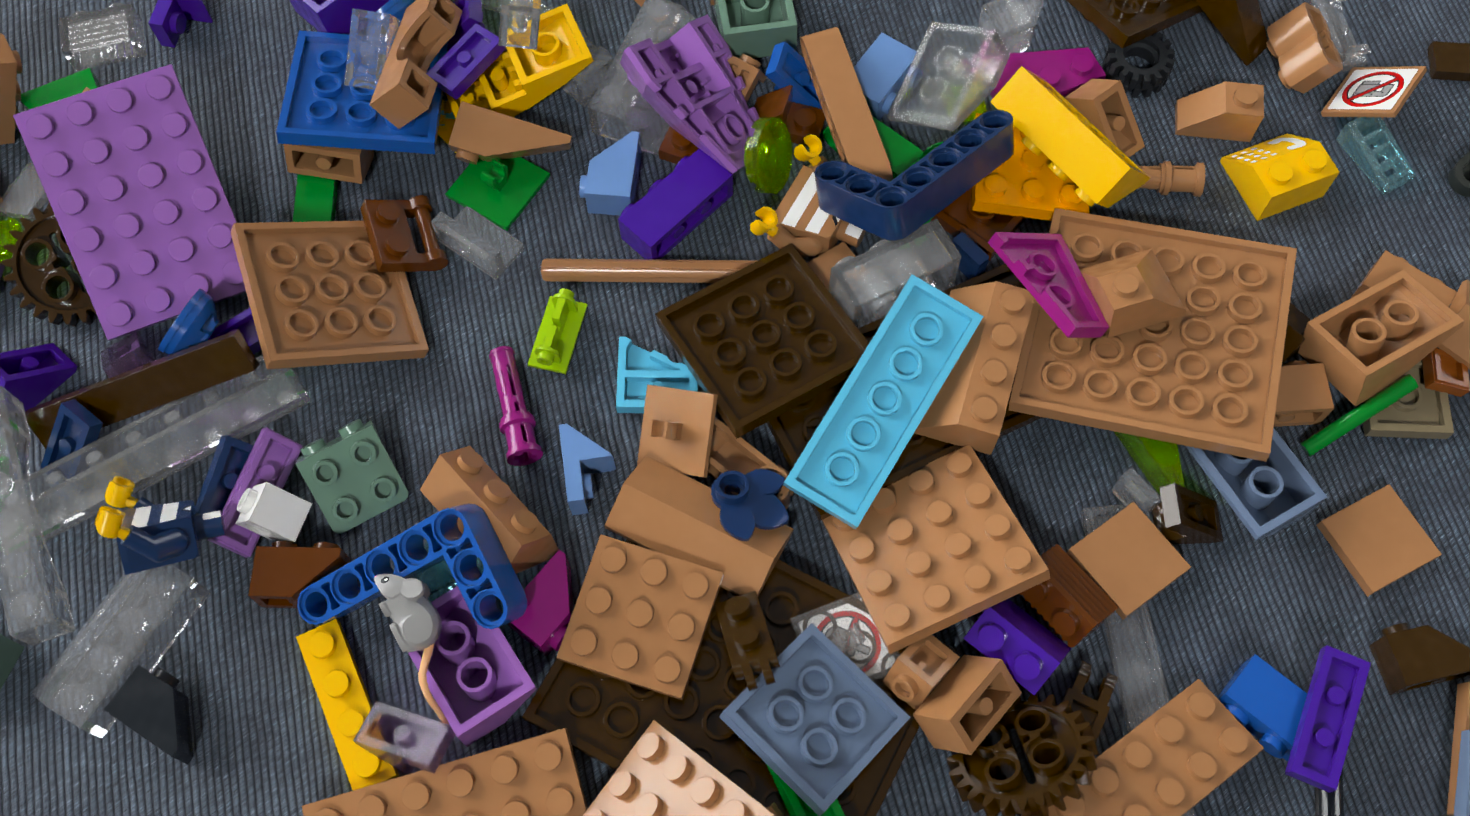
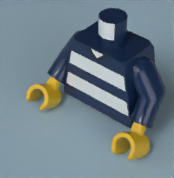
(153, 533)

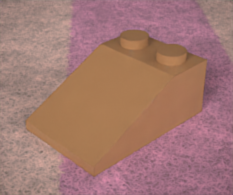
(1378, 335)

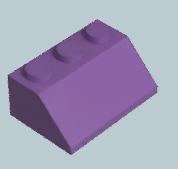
(473, 672)

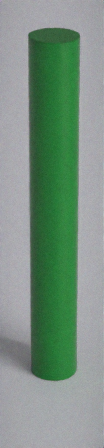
(1359, 415)

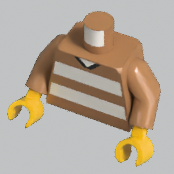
(799, 216)

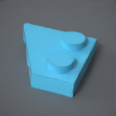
(641, 367)

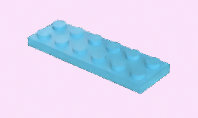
(883, 401)

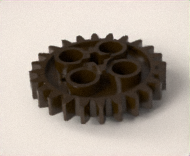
(40, 282)
(1056, 746)

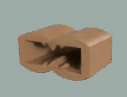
(1303, 48)

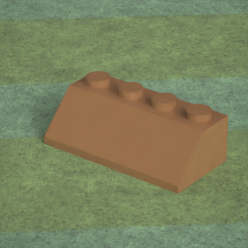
(979, 386)

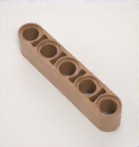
(844, 102)

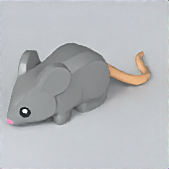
(414, 623)

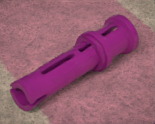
(516, 422)

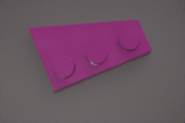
(1060, 68)
(1053, 279)

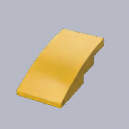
(527, 76)

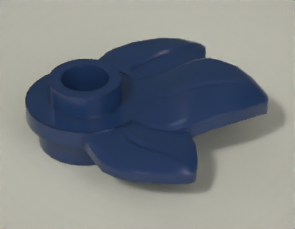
(753, 505)

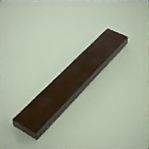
(153, 383)

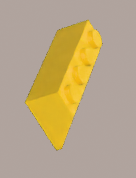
(1068, 140)

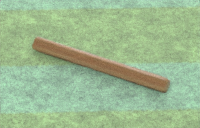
(639, 270)

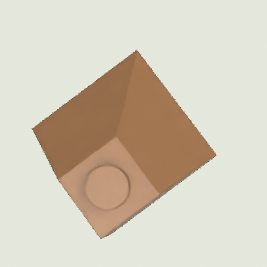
(1133, 292)

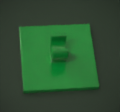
(498, 188)

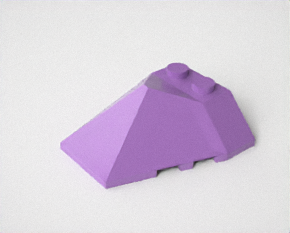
(695, 89)

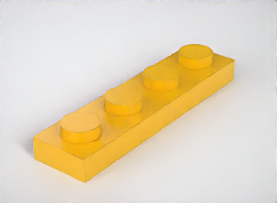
(343, 701)

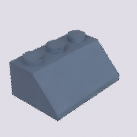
(1263, 493)

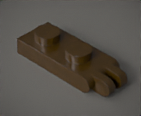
(747, 639)

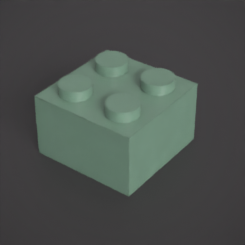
(756, 25)

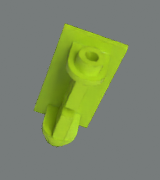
(558, 332)

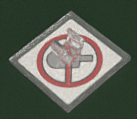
(853, 632)

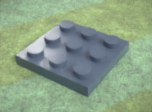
(816, 720)

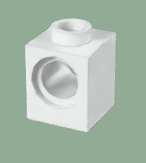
(272, 512)

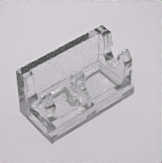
(1341, 34)

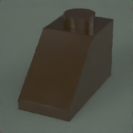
(1418, 657)

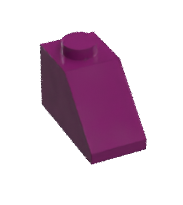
(547, 606)

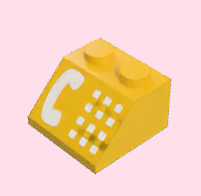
(1280, 173)

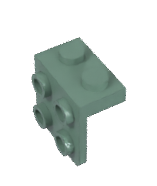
(351, 476)

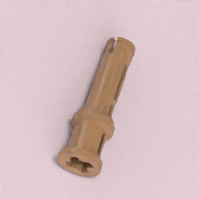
(1175, 178)

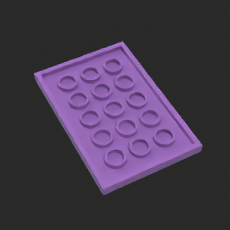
(135, 198)

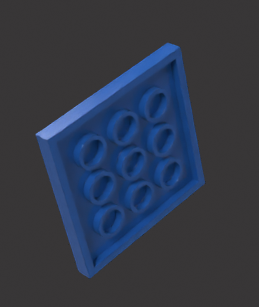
(329, 114)

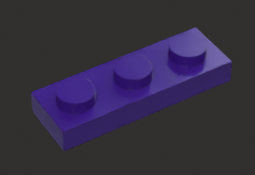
(1328, 719)

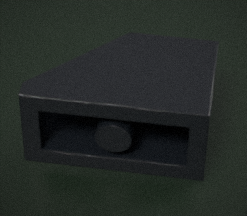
(155, 711)

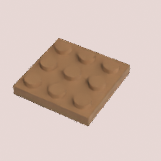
(641, 617)

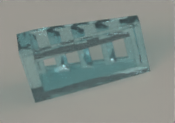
(1385, 145)

